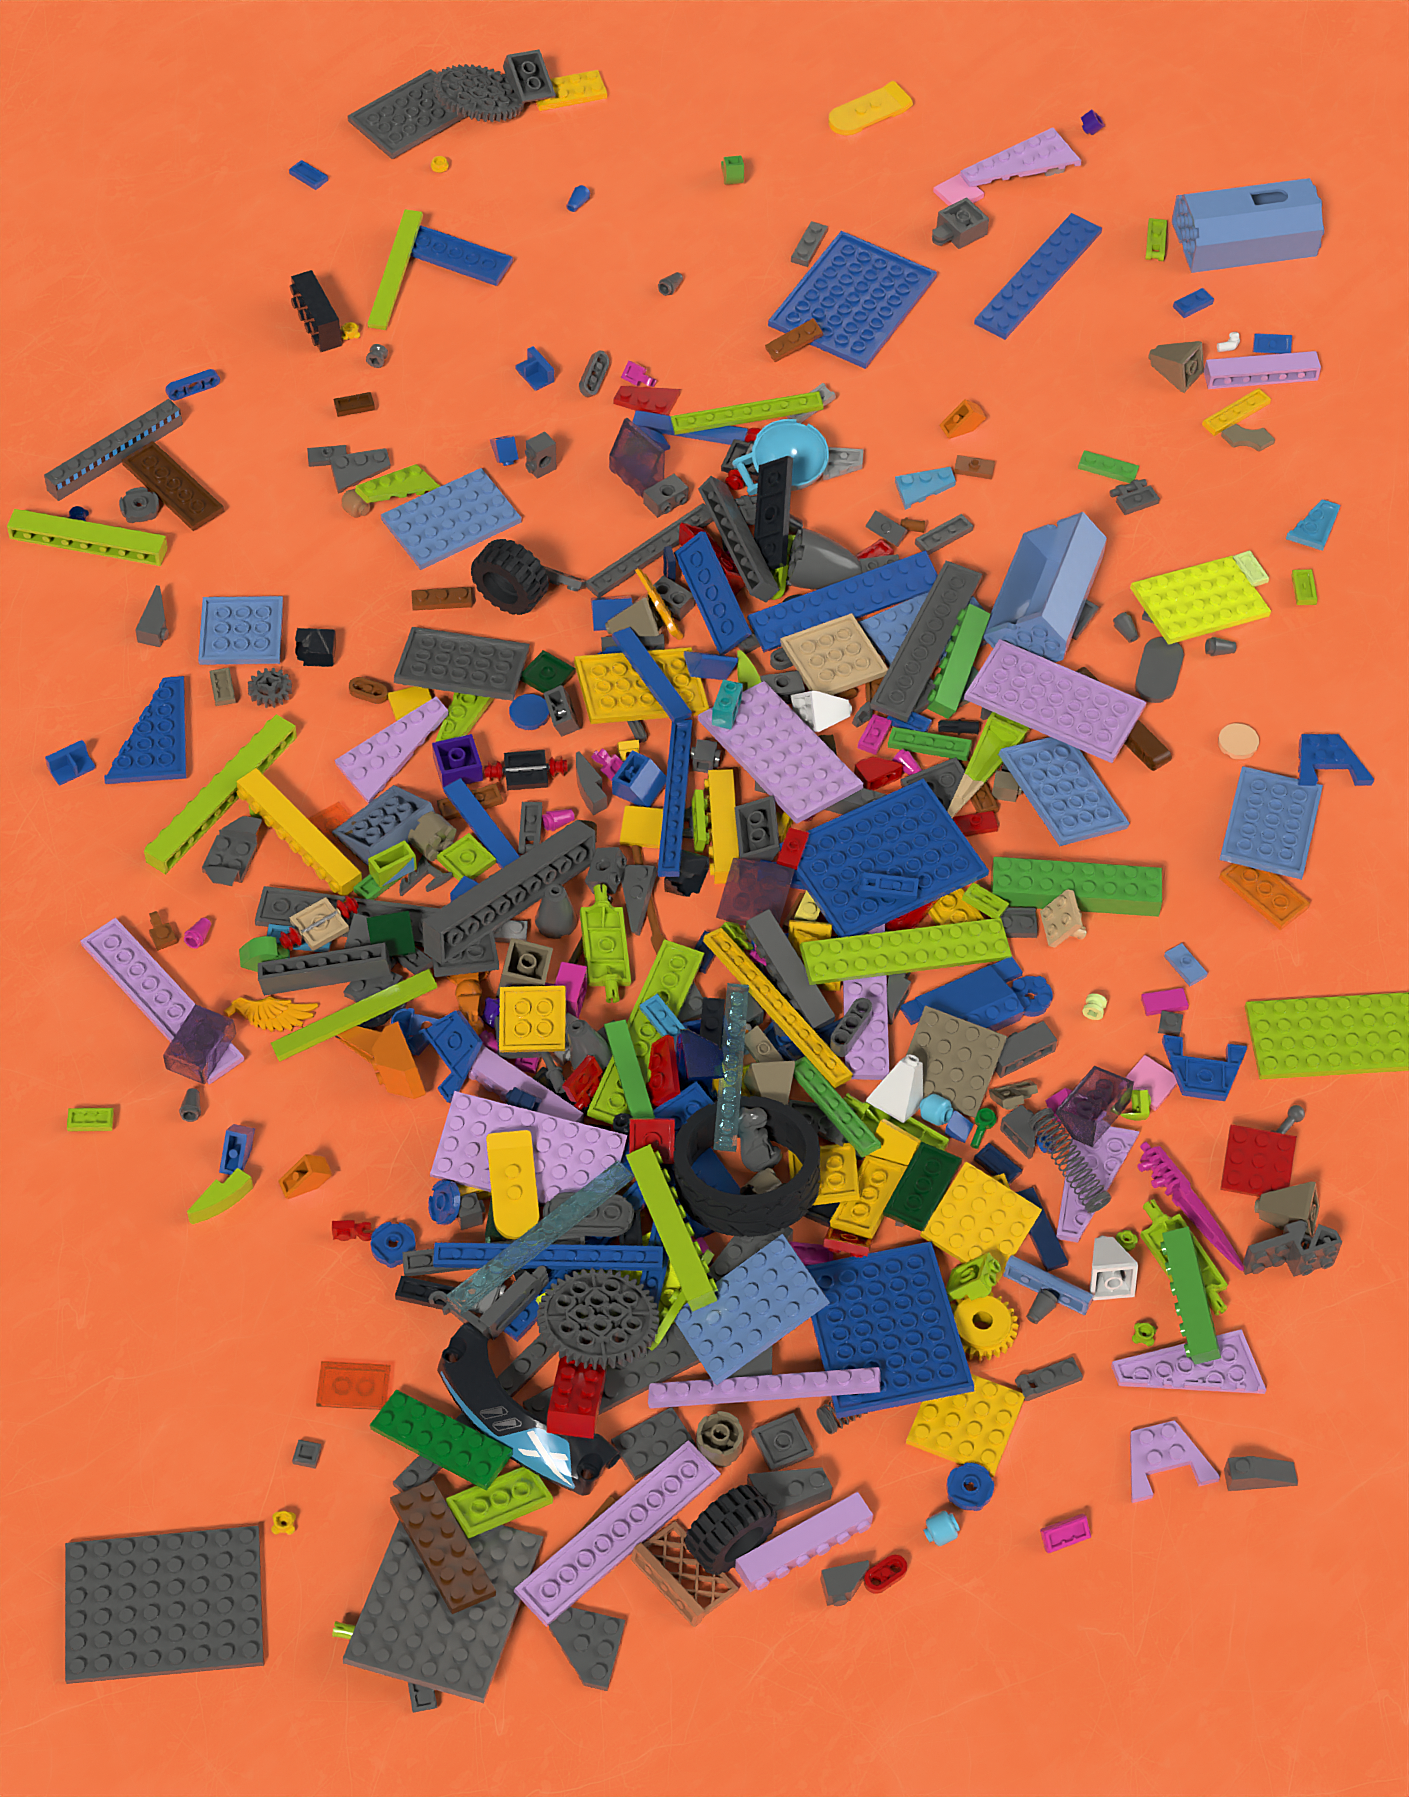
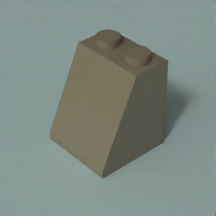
(525, 965)

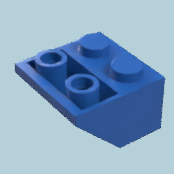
(638, 780)

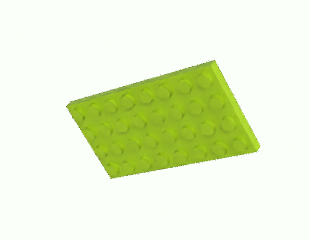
(1330, 1035)

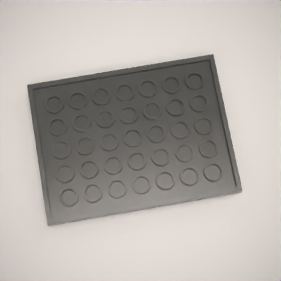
(163, 1604)
(415, 1637)

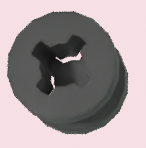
(377, 355)

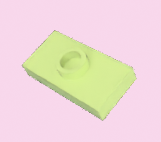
(1251, 568)

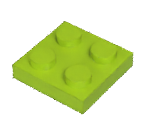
(466, 858)

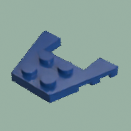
(1328, 752)
(455, 1044)
(1203, 1076)

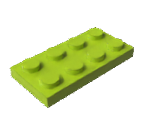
(505, 1500)

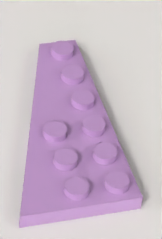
(1023, 159)

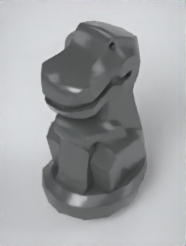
(755, 1145)

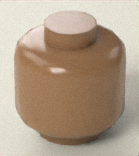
(354, 504)

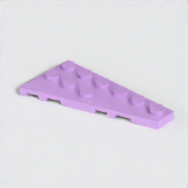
(385, 753)
(1105, 1160)
(1173, 1370)

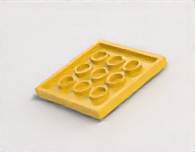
(980, 1218)
(968, 1425)

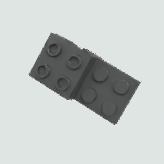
(1287, 1248)

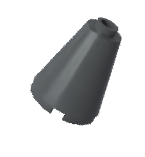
(555, 913)
(587, 1041)

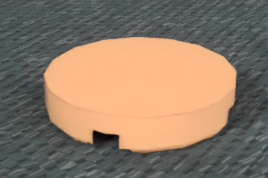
(1238, 741)

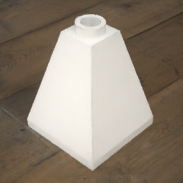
(820, 709)
(900, 1090)
(1112, 1270)

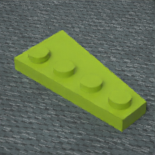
(398, 484)
(462, 715)

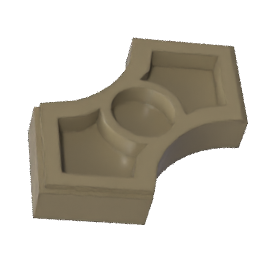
(1239, 436)

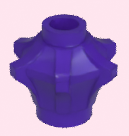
(491, 1010)

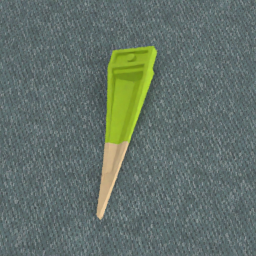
(996, 735)

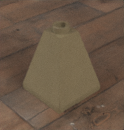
(1178, 363)
(639, 616)
(770, 1080)
(1290, 1206)

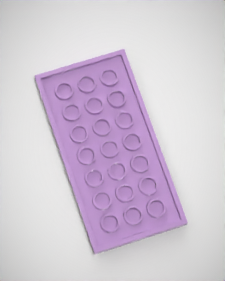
(1055, 700)
(784, 754)
(564, 1151)

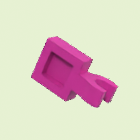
(636, 374)
(610, 763)

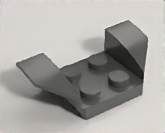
(232, 851)

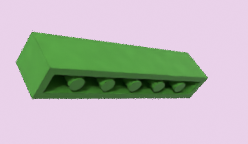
(958, 661)
(1191, 1296)

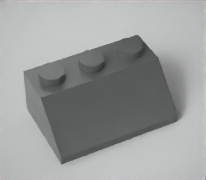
(757, 829)

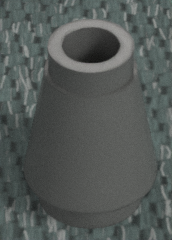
(670, 283)
(1126, 627)
(1218, 646)
(190, 1107)
(1042, 1306)

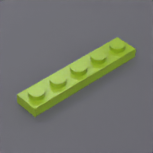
(677, 1301)

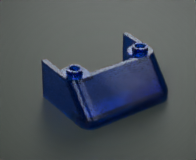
(698, 1061)

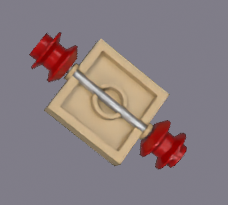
(319, 923)

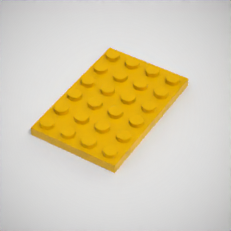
(618, 694)

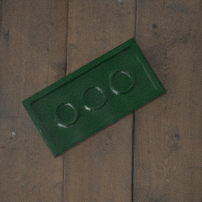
(922, 1186)

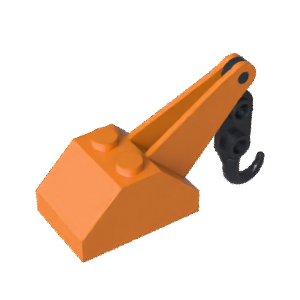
(386, 1053)

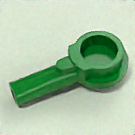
(984, 1120)

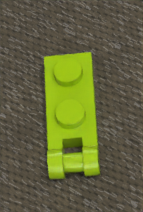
(1156, 239)

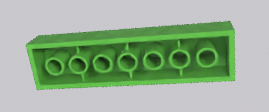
(1095, 886)

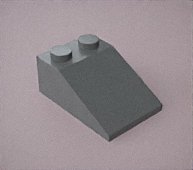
(528, 76)

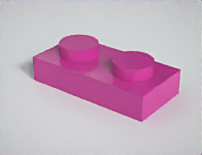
(874, 734)

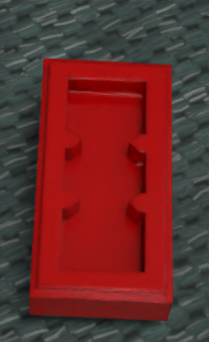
(877, 549)
(976, 823)
(793, 848)

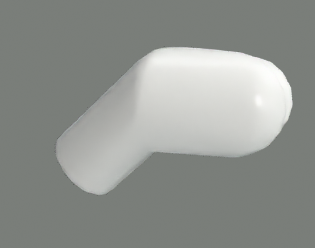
(1231, 344)

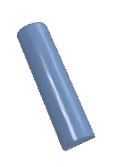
(1040, 1280)

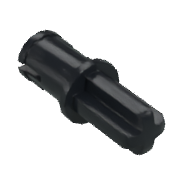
(958, 726)

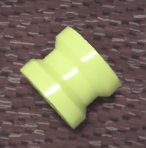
(1094, 1006)

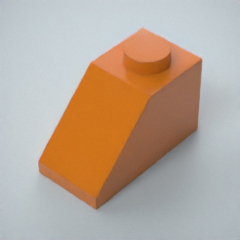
(962, 419)
(305, 1176)

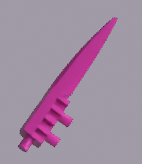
(1168, 1175)

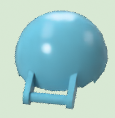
(790, 439)

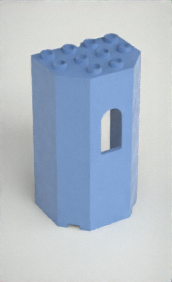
(1249, 224)
(1047, 587)

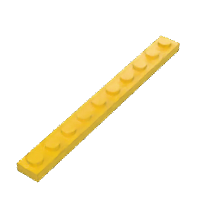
(778, 1008)

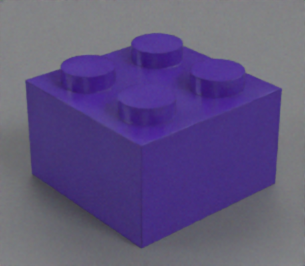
(456, 760)

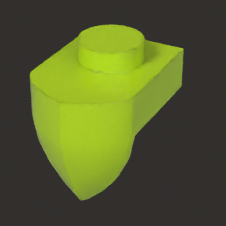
(1140, 1105)

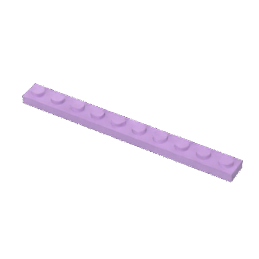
(764, 1387)

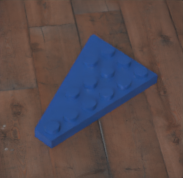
(157, 741)

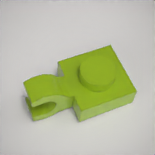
(737, 935)

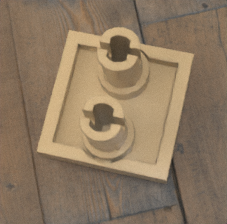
(1062, 919)

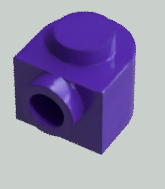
(1092, 122)

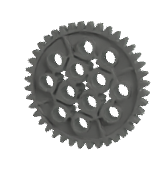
(476, 93)
(598, 1318)

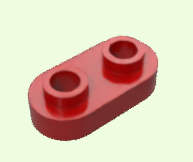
(884, 1574)

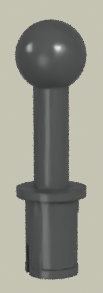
(554, 1073)
(1295, 1114)

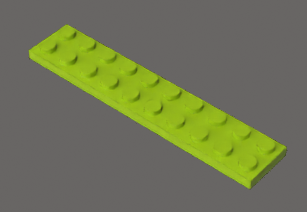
(905, 951)
(671, 980)

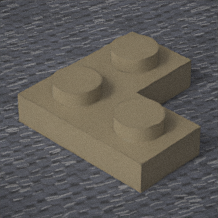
(1013, 1094)

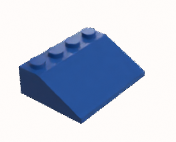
(976, 998)

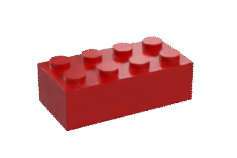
(575, 1399)

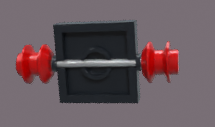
(736, 450)
(525, 769)

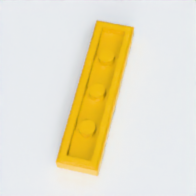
(1236, 412)

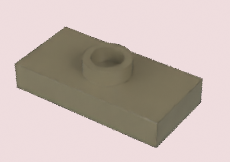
(222, 687)
(761, 1047)

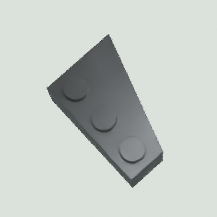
(792, 1489)

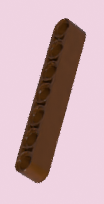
(1142, 741)

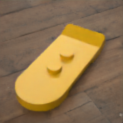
(869, 109)
(512, 1182)

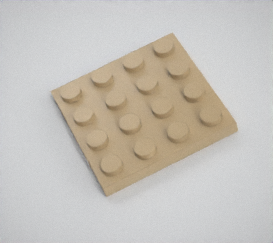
(834, 656)

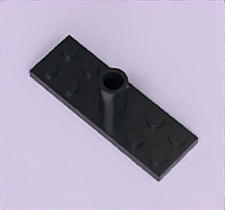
(773, 514)

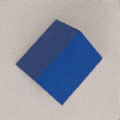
(606, 607)
(709, 665)

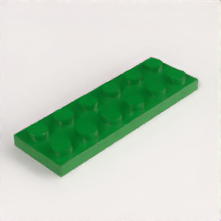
(441, 1439)

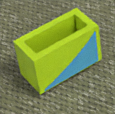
(392, 864)

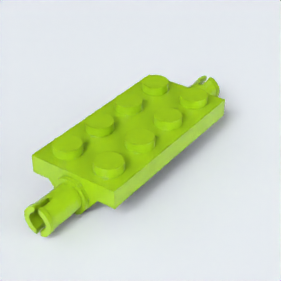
(605, 945)
(872, 1116)
(1152, 1237)

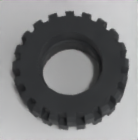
(509, 576)
(730, 1528)

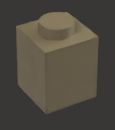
(1005, 787)

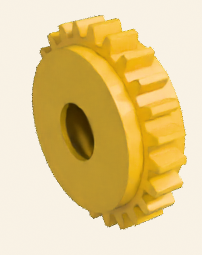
(992, 1312)

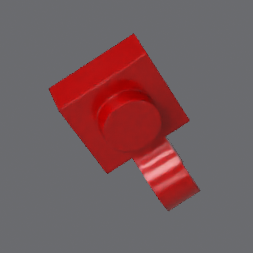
(348, 1229)

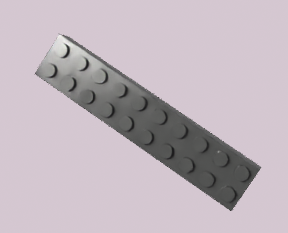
(508, 892)

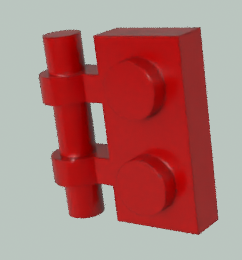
(583, 1082)

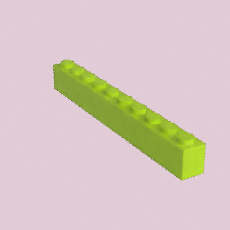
(218, 795)

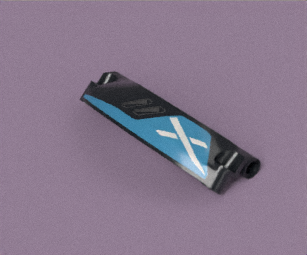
(561, 1459)

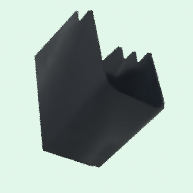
(315, 646)
(692, 875)

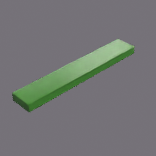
(628, 1069)
(835, 1107)

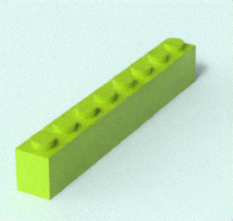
(87, 537)
(671, 1227)

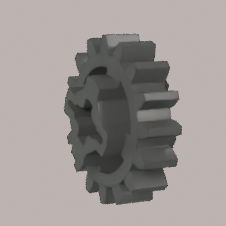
(269, 687)

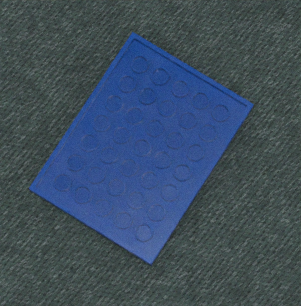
(855, 297)
(893, 836)
(890, 1316)

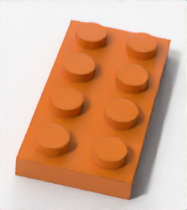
(1265, 893)

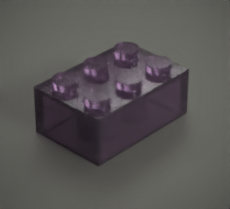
(199, 1044)

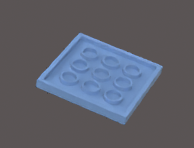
(241, 630)

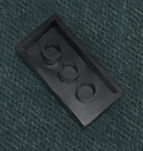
(315, 311)

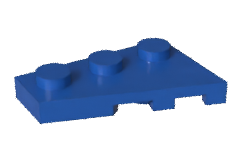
(714, 1173)

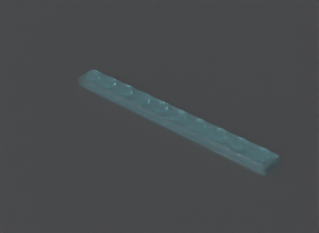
(730, 1086)
(539, 1237)

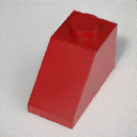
(877, 772)

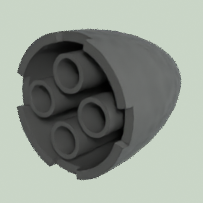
(819, 561)

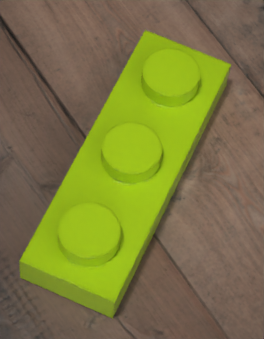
(700, 821)

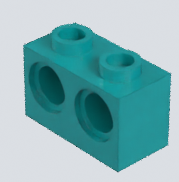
(727, 704)

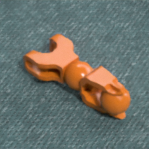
(468, 996)

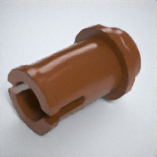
(913, 525)

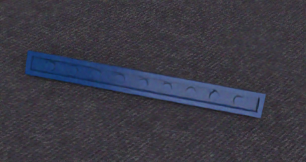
(675, 799)
(555, 1256)
(528, 1316)

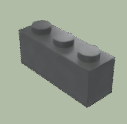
(1026, 1048)

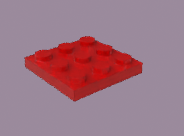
(1257, 1161)

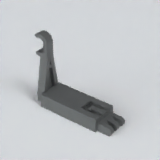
(505, 1308)

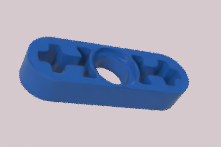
(203, 376)

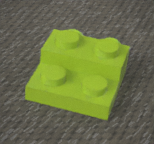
(973, 1278)

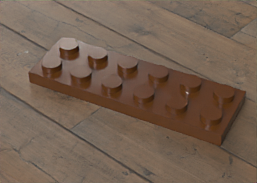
(173, 485)
(442, 1547)

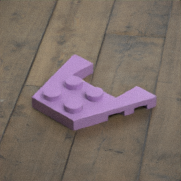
(1162, 1449)

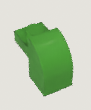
(733, 170)
(261, 950)

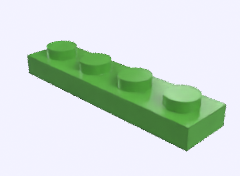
(929, 743)

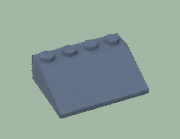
(383, 823)

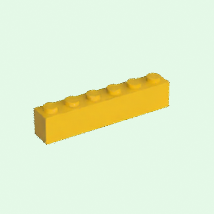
(722, 821)

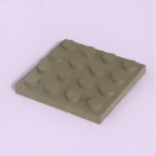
(956, 1058)

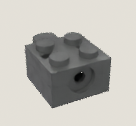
(960, 224)

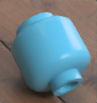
(936, 1109)
(941, 1528)

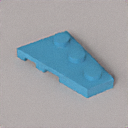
(919, 485)
(1316, 526)

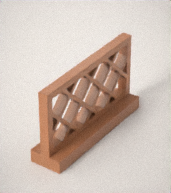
(667, 1581)

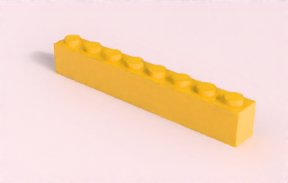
(298, 832)

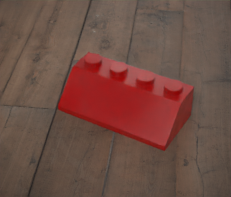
(688, 531)

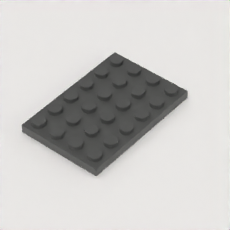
(404, 116)
(462, 663)

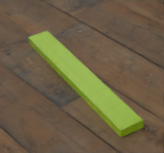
(395, 269)
(746, 412)
(354, 1015)

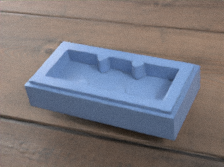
(1185, 964)

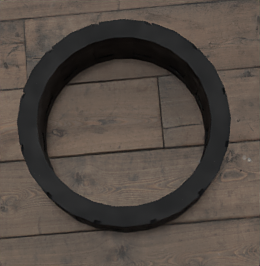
(748, 1213)

